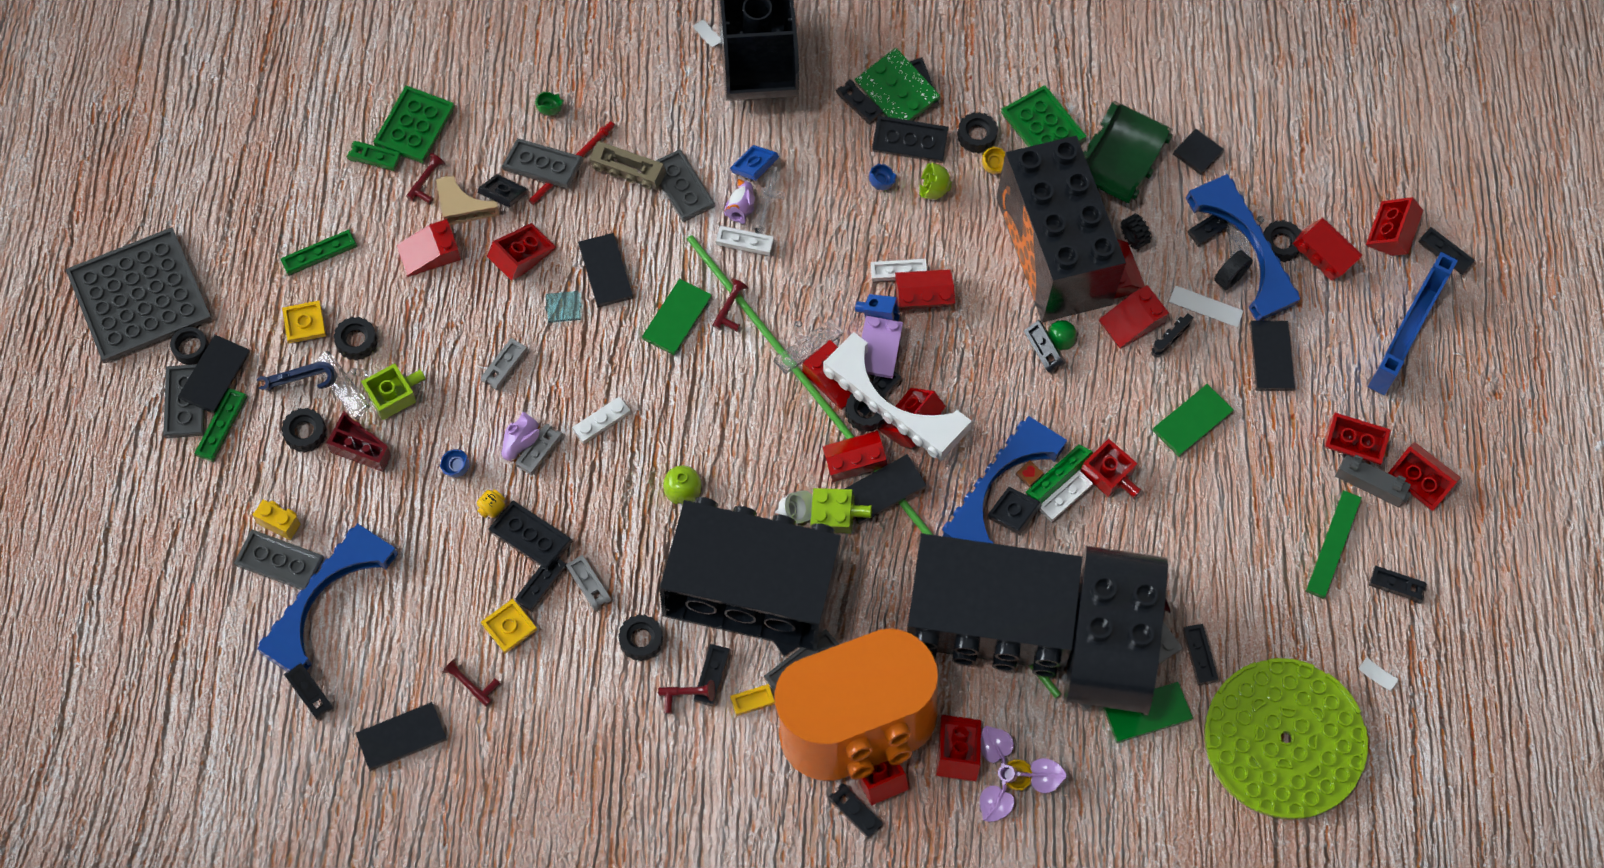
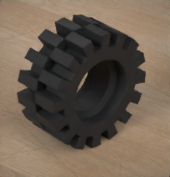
(1136, 231)

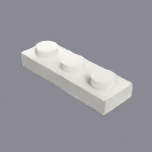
(744, 240)
(886, 269)
(601, 420)
(1065, 496)

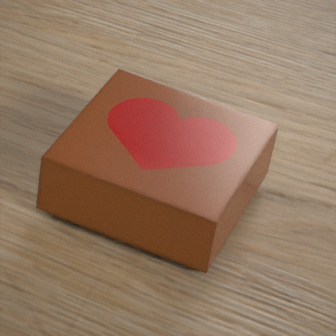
(1029, 473)

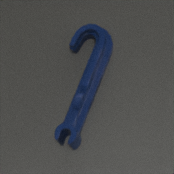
(298, 374)

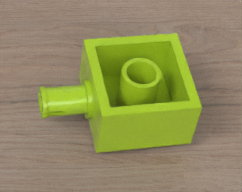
(391, 390)
(837, 509)

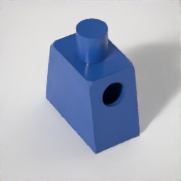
(880, 307)

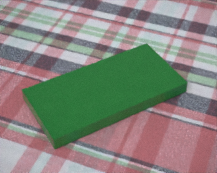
(676, 317)
(1193, 420)
(1166, 710)

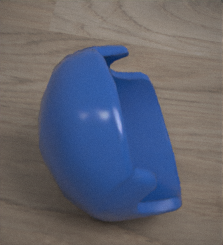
(882, 177)
(455, 463)

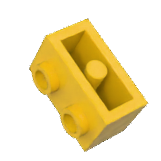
(276, 519)

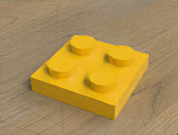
(304, 322)
(508, 626)

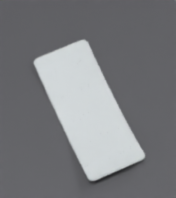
(707, 33)
(1378, 674)

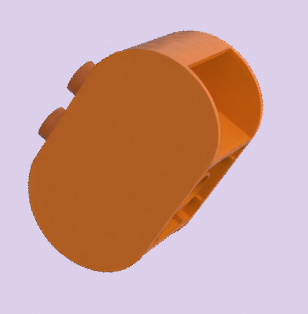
(857, 705)

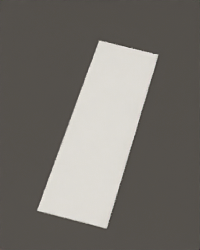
(1206, 306)

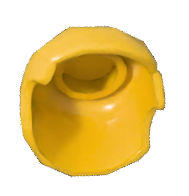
(993, 160)
(1021, 781)

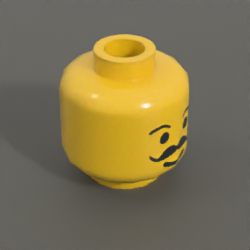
(490, 504)

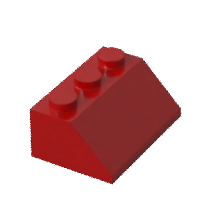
(1395, 226)
(1327, 249)
(1131, 277)
(925, 289)
(916, 402)
(1357, 438)
(855, 456)
(1426, 474)

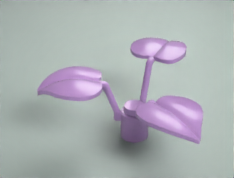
(996, 802)

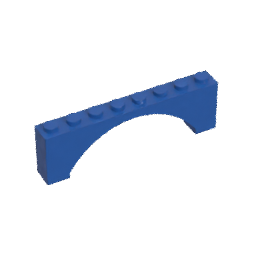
(1223, 200)
(1411, 324)
(1031, 443)
(357, 552)

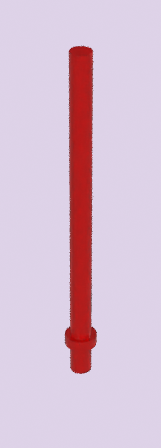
(603, 132)

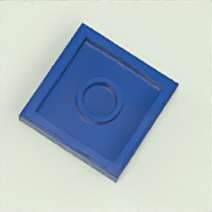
(754, 162)

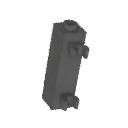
(1373, 480)

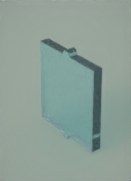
(563, 306)

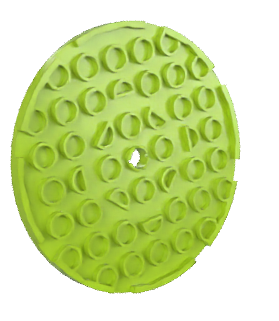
(1276, 776)

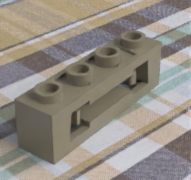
(603, 160)

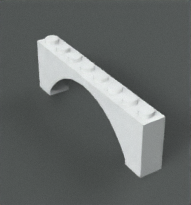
(934, 433)

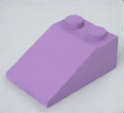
(883, 345)

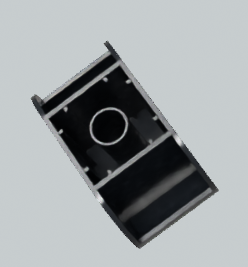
(759, 49)
(1117, 630)

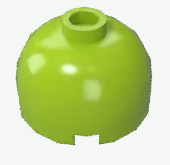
(935, 182)
(682, 484)

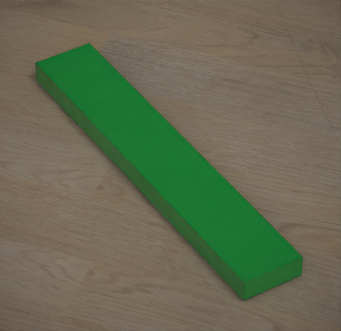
(1333, 544)

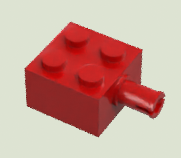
(1110, 469)

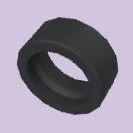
(183, 334)

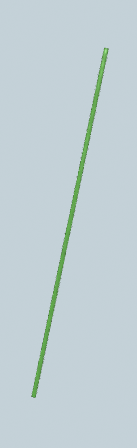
(818, 397)

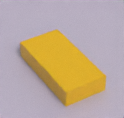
(752, 700)

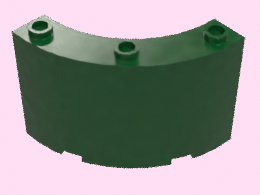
(1125, 151)

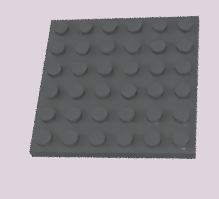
(138, 294)

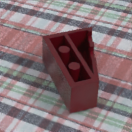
(358, 444)

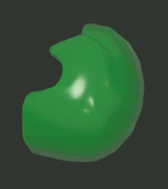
(549, 103)
(1062, 334)

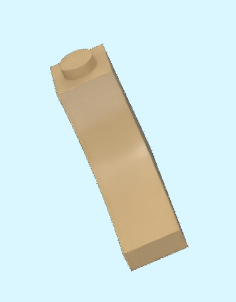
(460, 207)

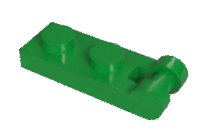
(374, 155)

